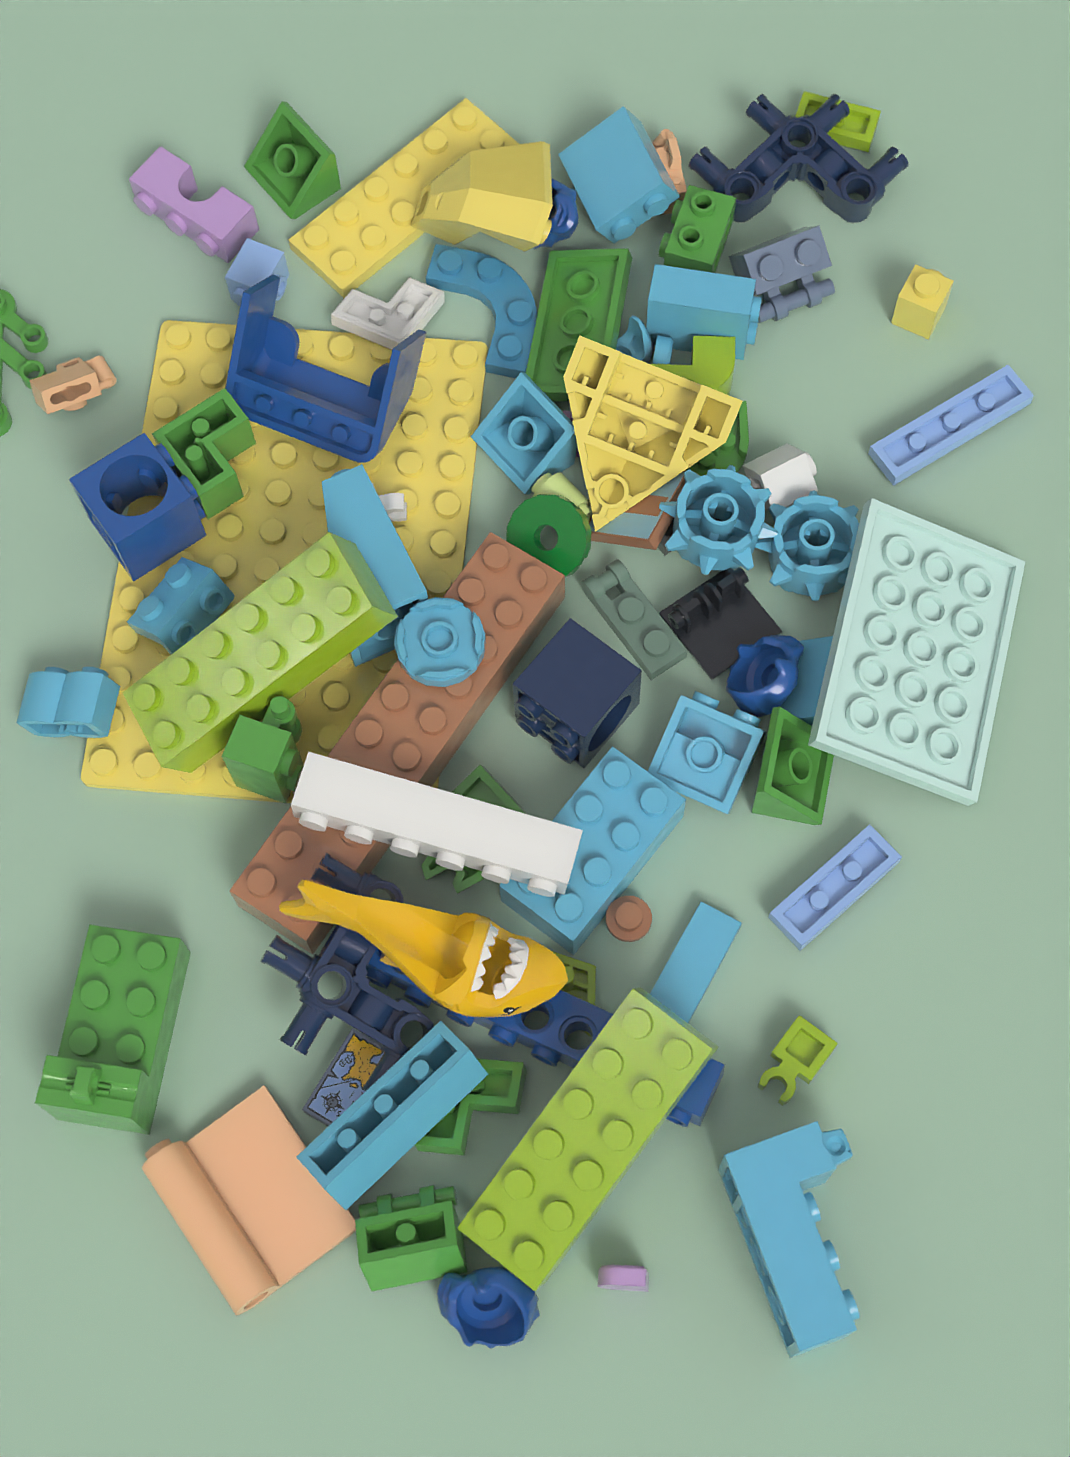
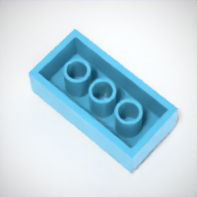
(623, 824)

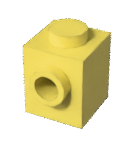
(922, 301)

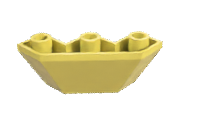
(494, 193)

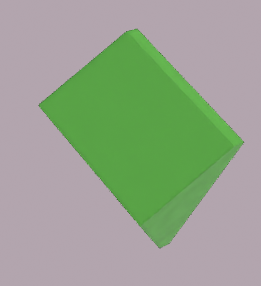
(293, 163)
(792, 773)

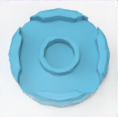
(440, 642)

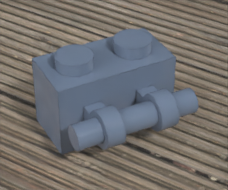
(781, 262)

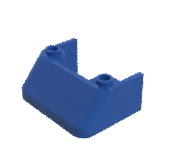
(310, 400)

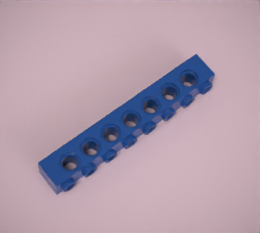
(549, 1043)

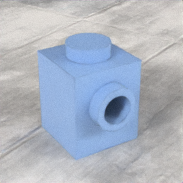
(253, 265)

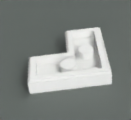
(391, 321)

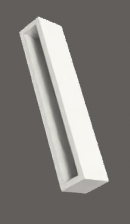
(435, 824)

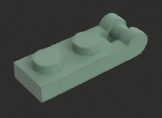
(634, 620)

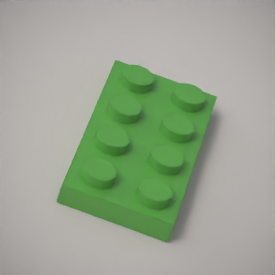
(578, 298)

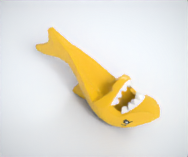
(450, 957)

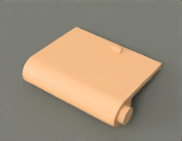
(248, 1200)

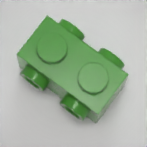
(699, 230)

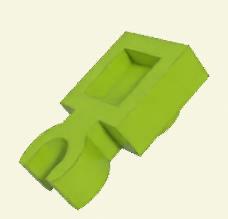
(800, 1054)

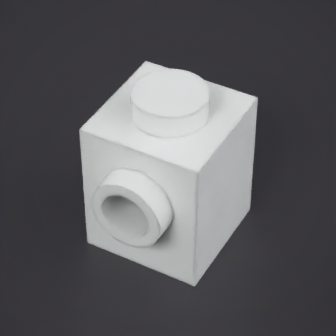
(785, 473)

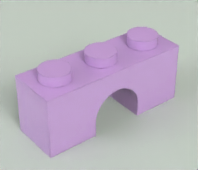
(216, 224)

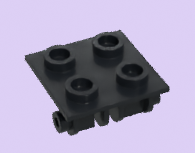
(718, 619)

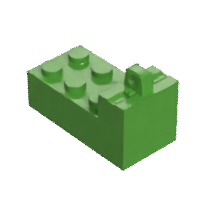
(116, 1031)

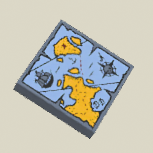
(344, 1078)

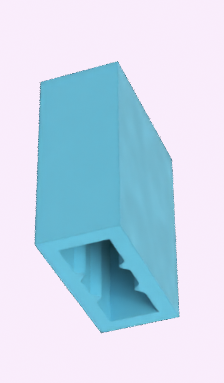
(619, 175)
(702, 304)

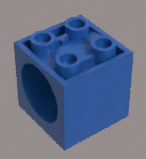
(125, 476)

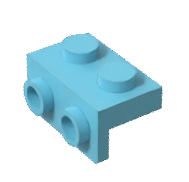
(181, 605)

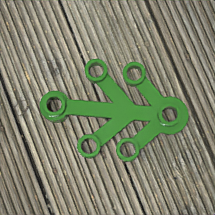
(13, 358)

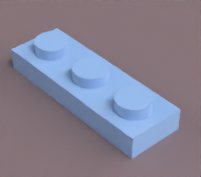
(834, 887)

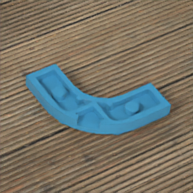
(501, 292)

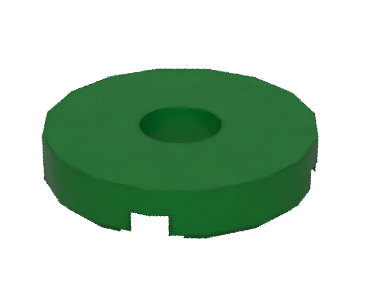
(567, 520)

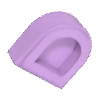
(623, 1277)

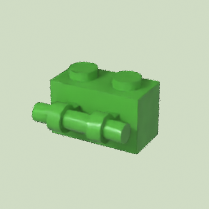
(265, 753)
(410, 1238)

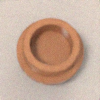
(628, 918)

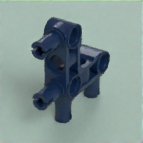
(820, 163)
(348, 956)

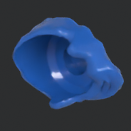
(563, 214)
(764, 674)
(488, 1306)

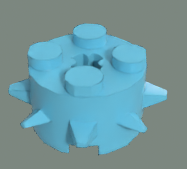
(714, 543)
(811, 545)

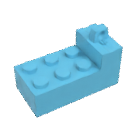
(782, 1234)

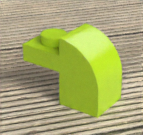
(710, 363)

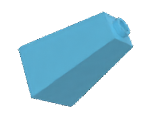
(360, 517)

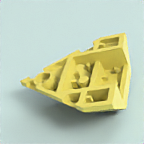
(638, 425)

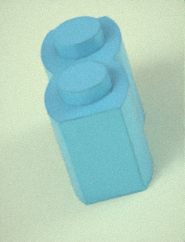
(68, 703)

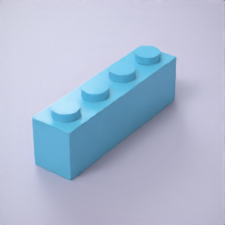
(392, 1115)

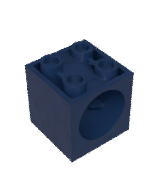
(576, 694)

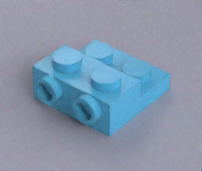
(707, 751)

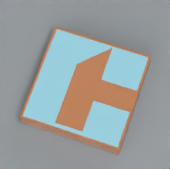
(644, 522)

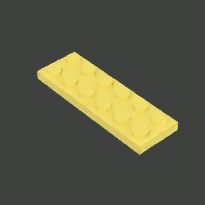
(376, 215)

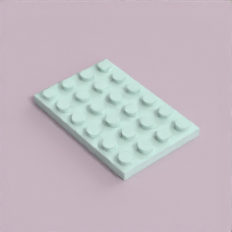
(918, 653)

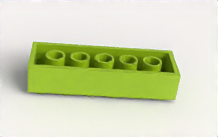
(259, 650)
(587, 1138)

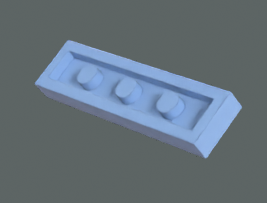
(950, 424)

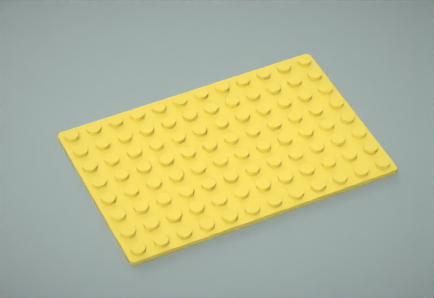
(285, 514)

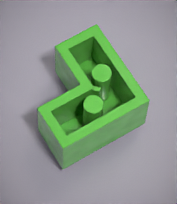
(202, 446)

